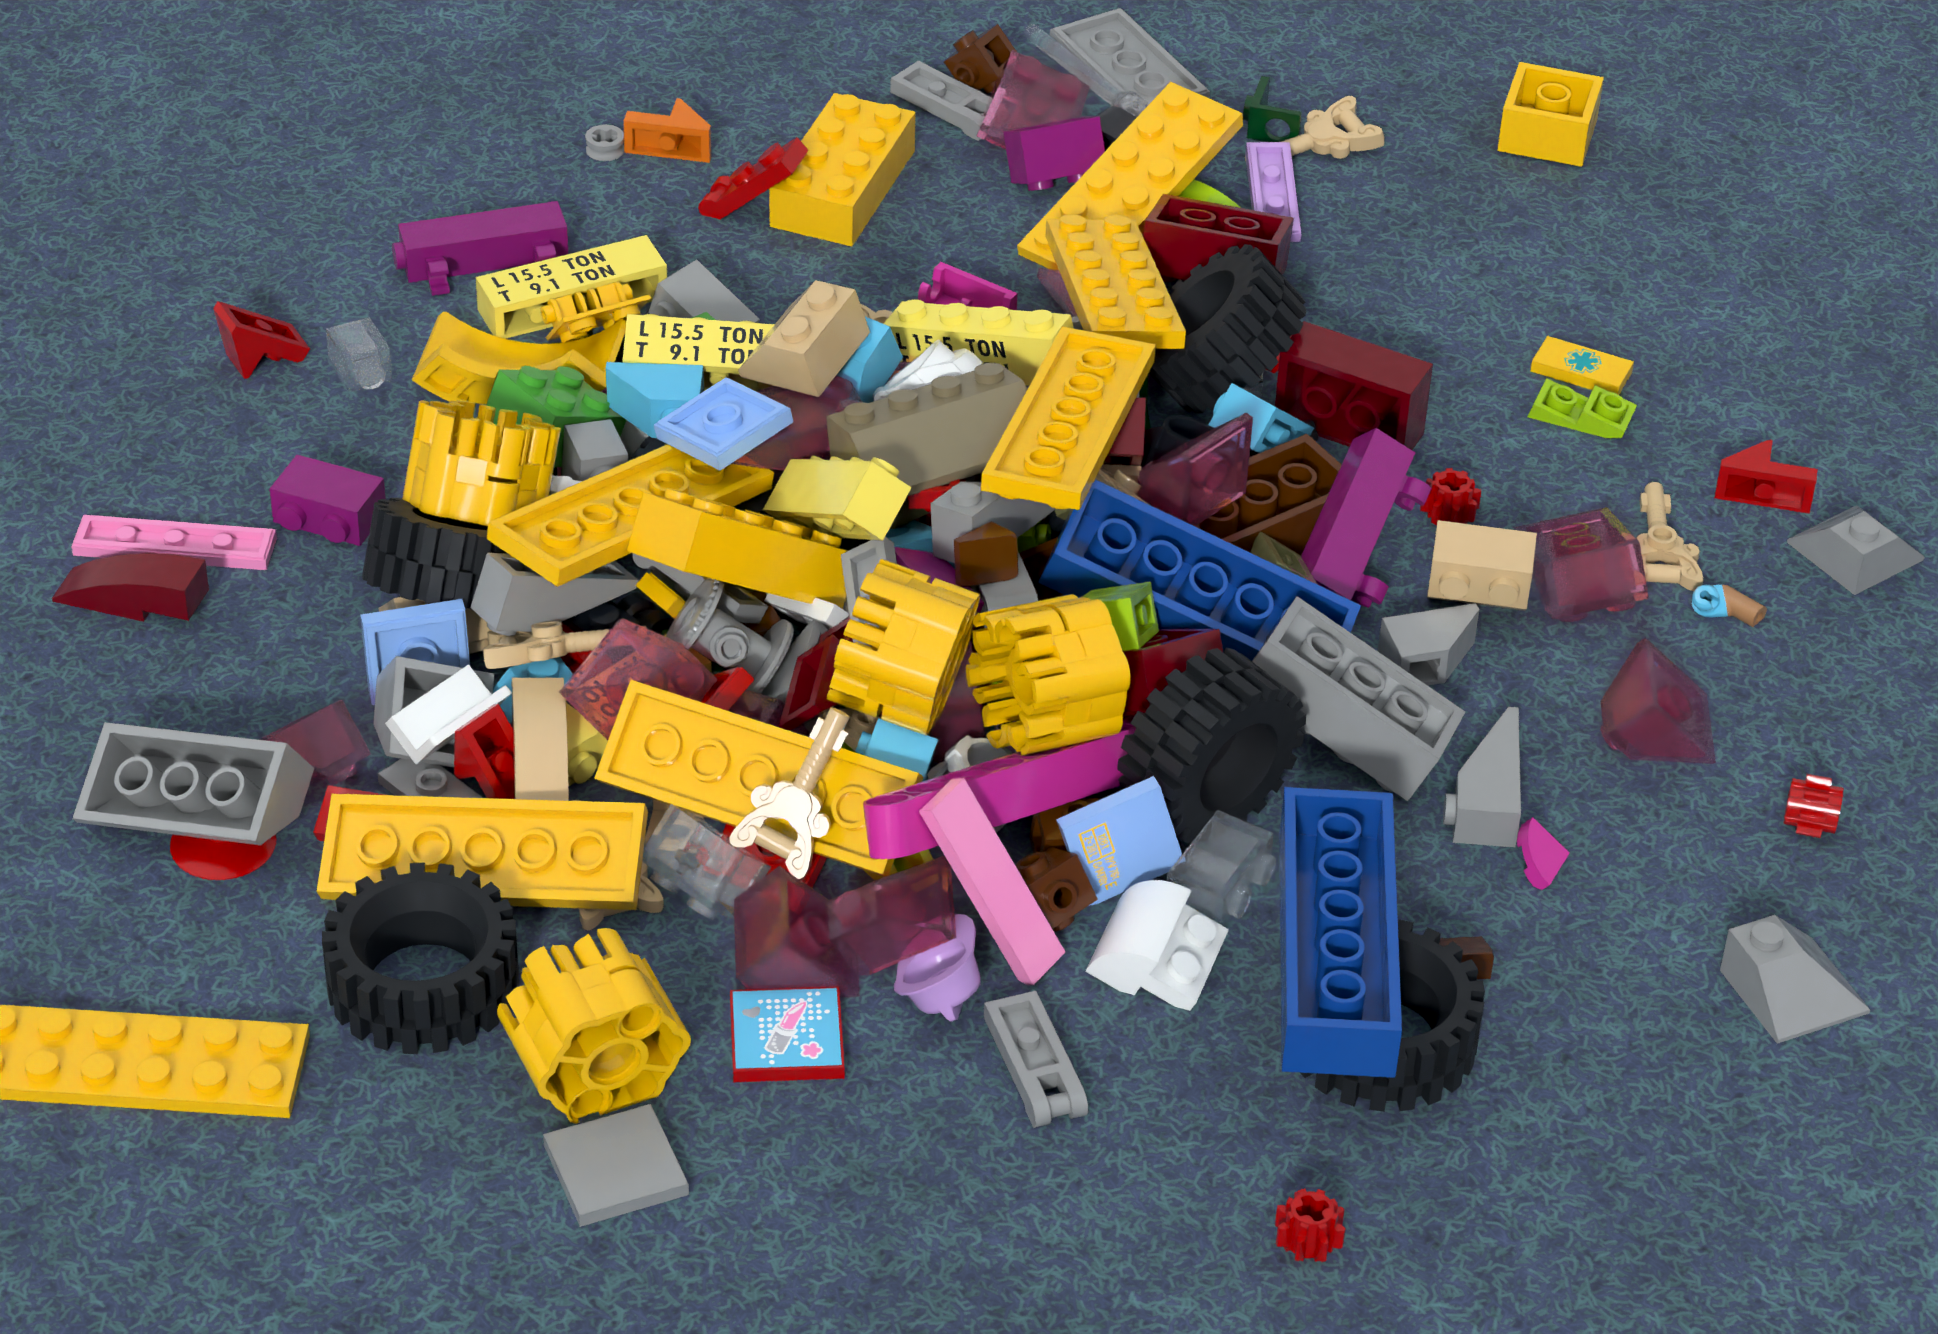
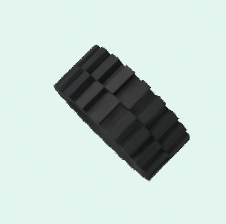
(1235, 325)
(424, 554)
(1214, 740)
(414, 912)
(1450, 1002)

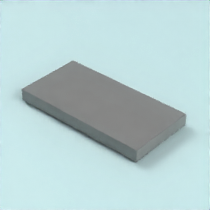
(1125, 54)

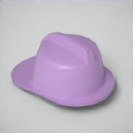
(942, 975)

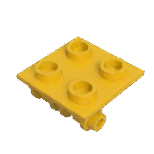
(606, 306)

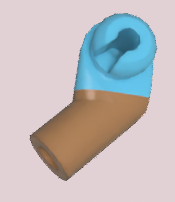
(1726, 601)

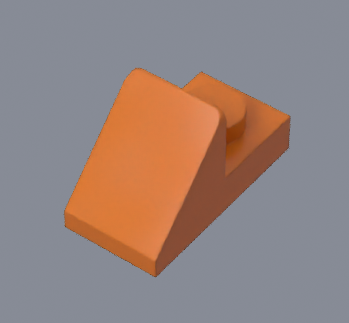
(675, 136)

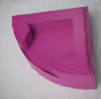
(1541, 853)

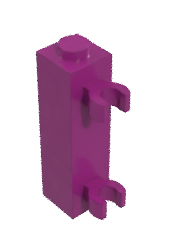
(479, 243)
(1355, 513)

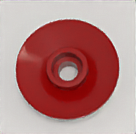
(218, 858)

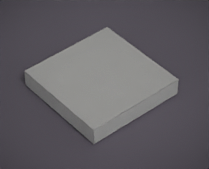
(615, 1165)

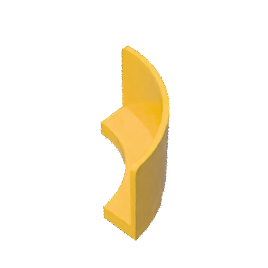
(465, 361)

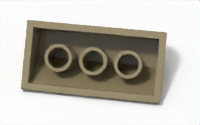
(932, 430)

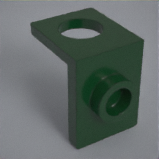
(1258, 114)

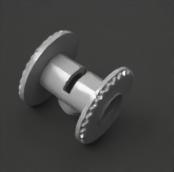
(726, 639)

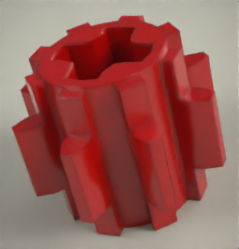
(1452, 497)
(1813, 805)
(1310, 1225)

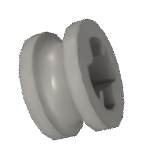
(604, 142)

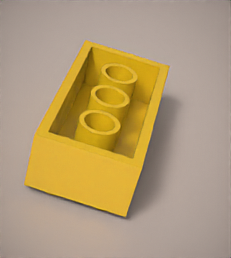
(847, 172)
(739, 547)

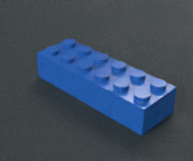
(1192, 573)
(1339, 933)

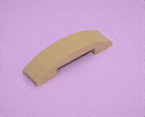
(539, 739)

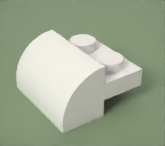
(1158, 944)

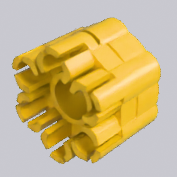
(474, 467)
(912, 652)
(1055, 666)
(596, 1031)

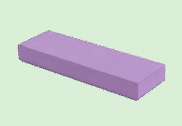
(1273, 181)

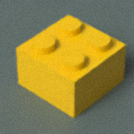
(1550, 114)

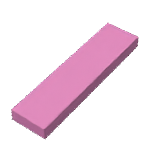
(215, 543)
(992, 881)

